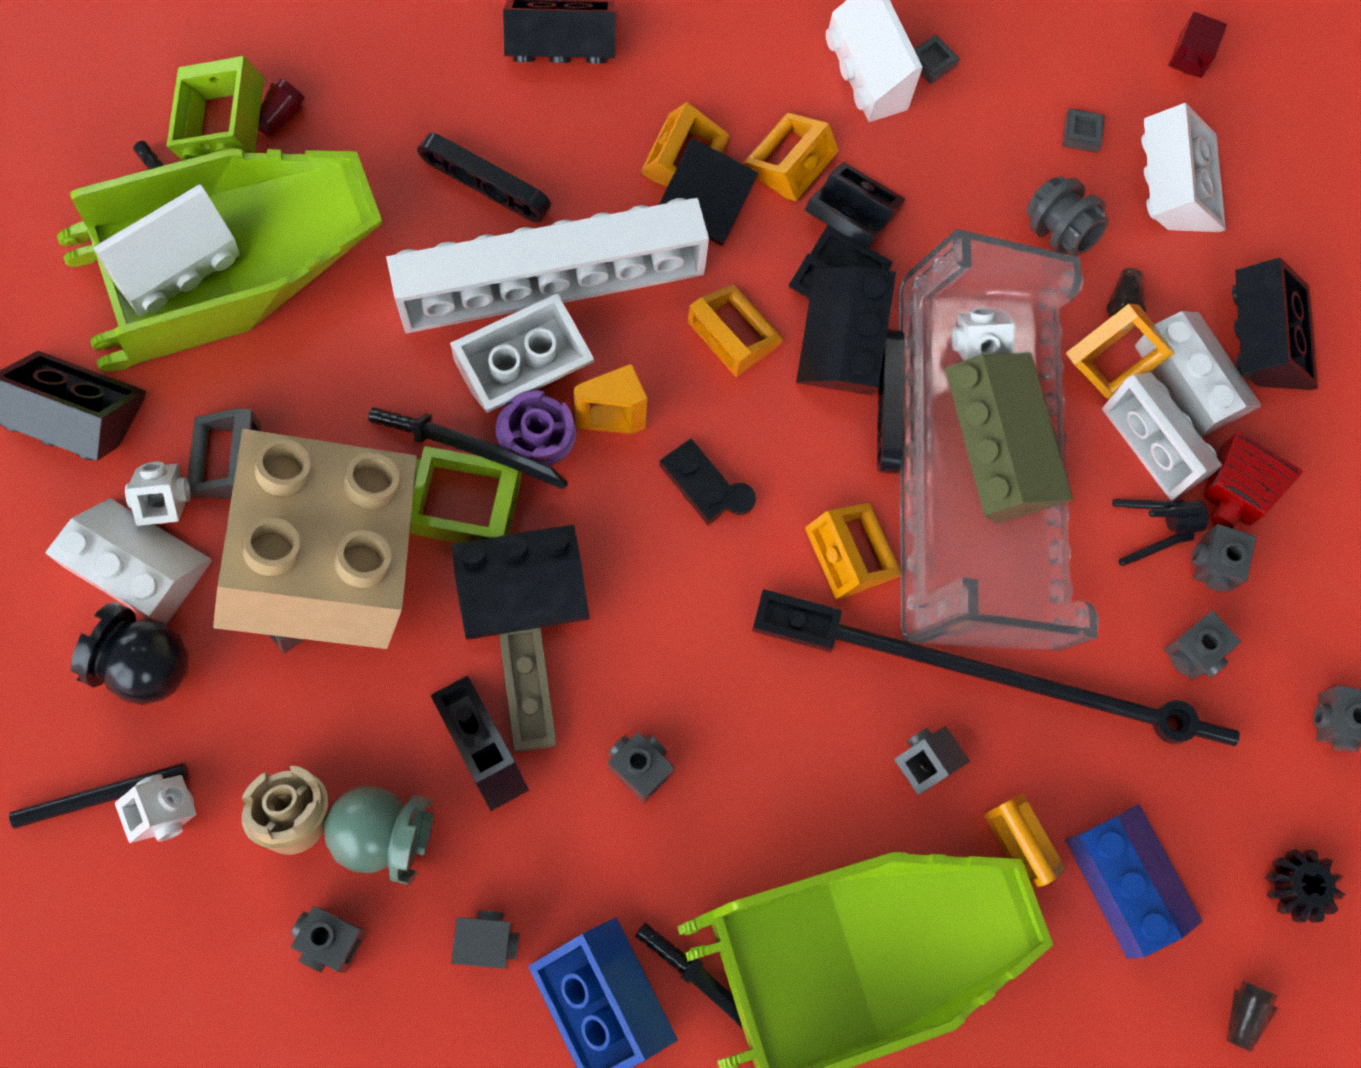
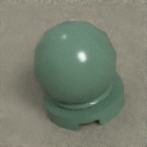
(376, 830)

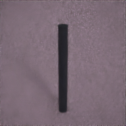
(87, 798)

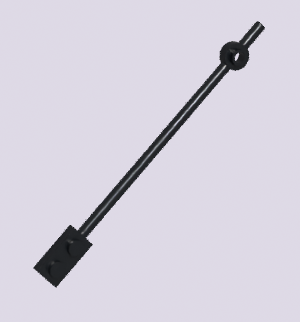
(820, 627)

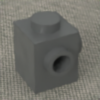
(1223, 558)
(1202, 647)
(1339, 718)
(930, 758)
(640, 765)
(326, 940)
(485, 941)

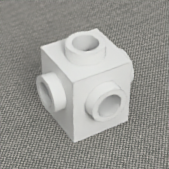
(983, 333)
(157, 493)
(156, 808)

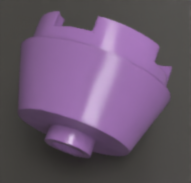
(536, 427)

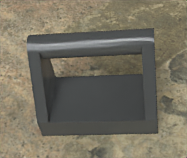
(227, 420)

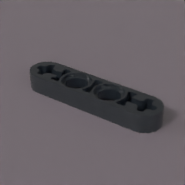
(484, 177)
(891, 404)

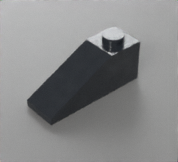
(479, 743)

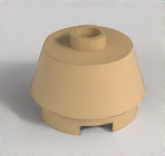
(285, 810)

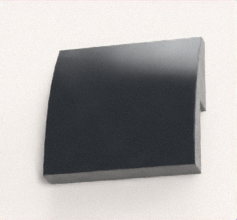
(716, 182)
(855, 205)
(835, 251)

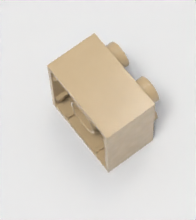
(316, 540)

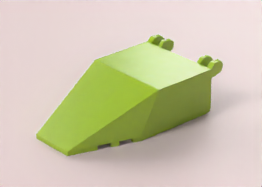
(287, 219)
(872, 955)

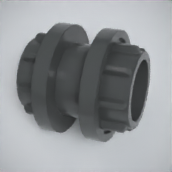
(1071, 219)

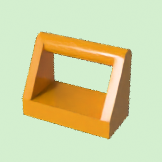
(678, 123)
(804, 160)
(1109, 333)
(721, 338)
(620, 402)
(840, 555)
(1025, 839)

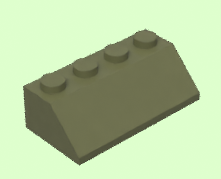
(1008, 435)

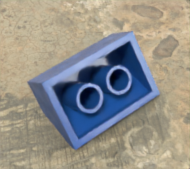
(1134, 883)
(602, 1000)

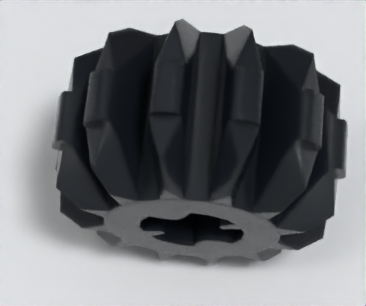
(1319, 882)

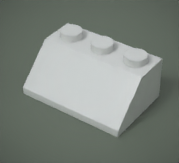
(874, 56)
(1183, 171)
(168, 251)
(520, 353)
(1200, 374)
(1161, 435)
(128, 561)

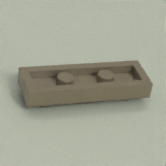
(527, 690)

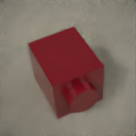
(1197, 44)

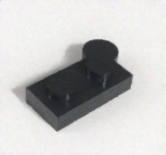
(704, 484)

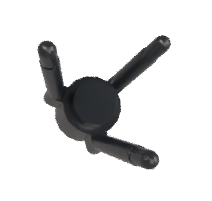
(1179, 516)

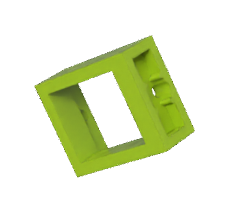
(212, 81)
(459, 531)

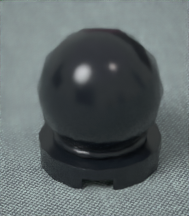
(134, 659)

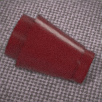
(279, 106)

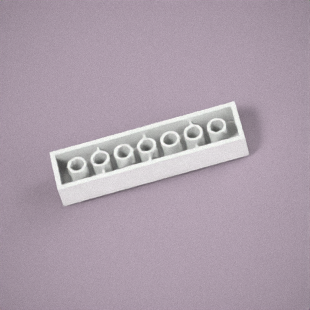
(567, 258)

